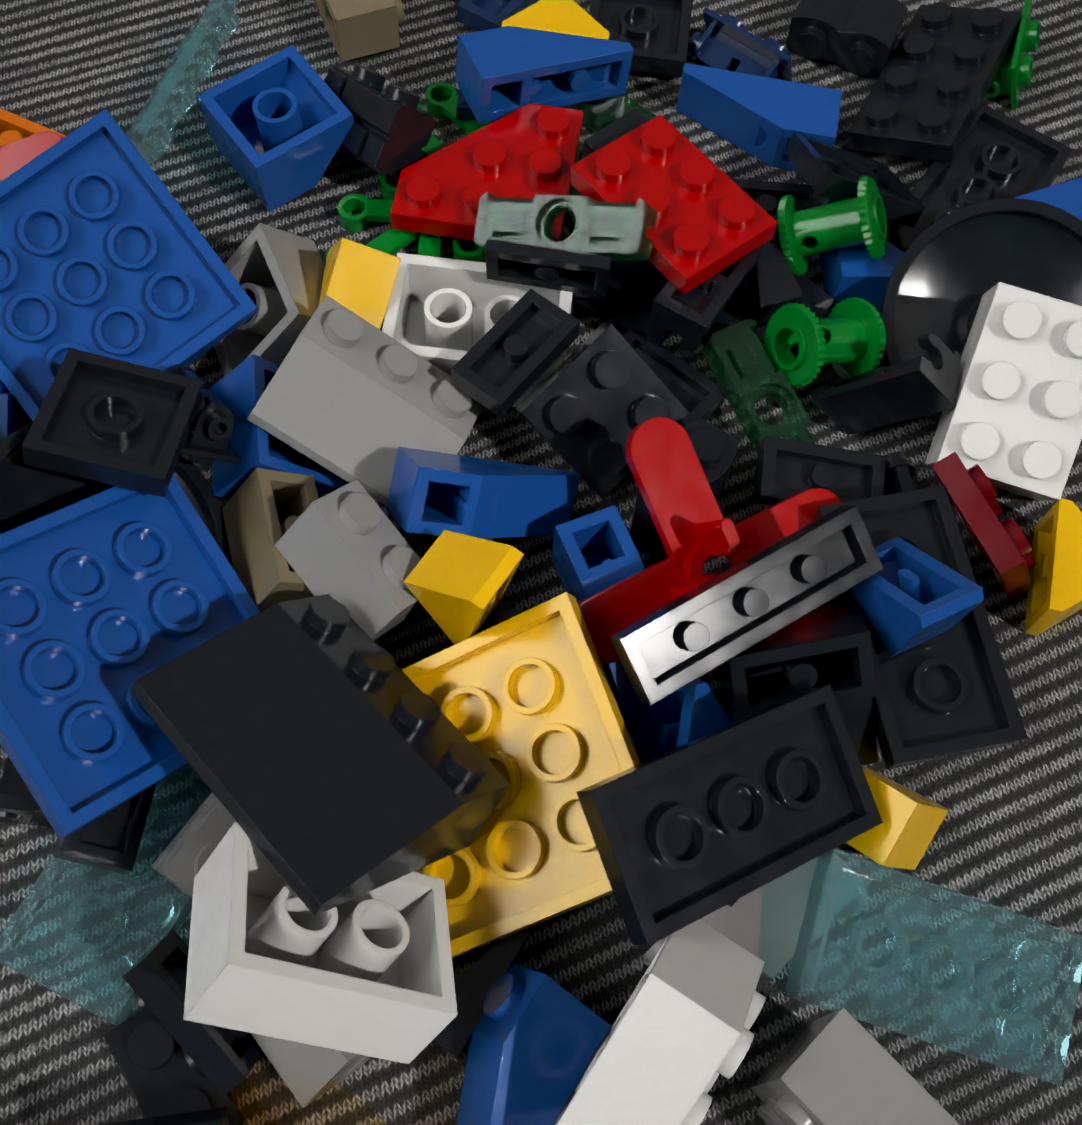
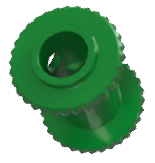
(832, 226)
(849, 337)

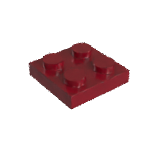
(999, 542)

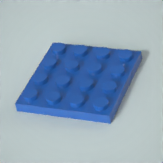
(103, 265)
(83, 615)

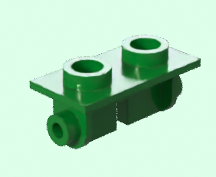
(1018, 65)

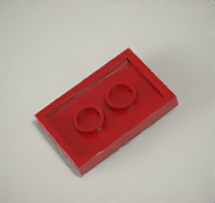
(701, 212)

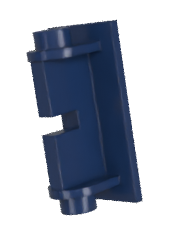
(730, 42)

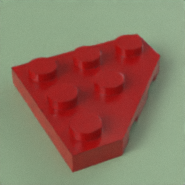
(508, 158)

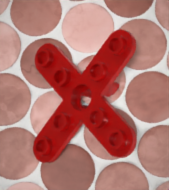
(688, 528)

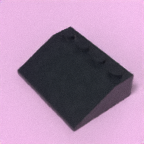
(323, 750)

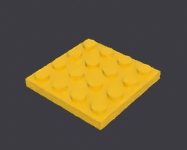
(551, 728)

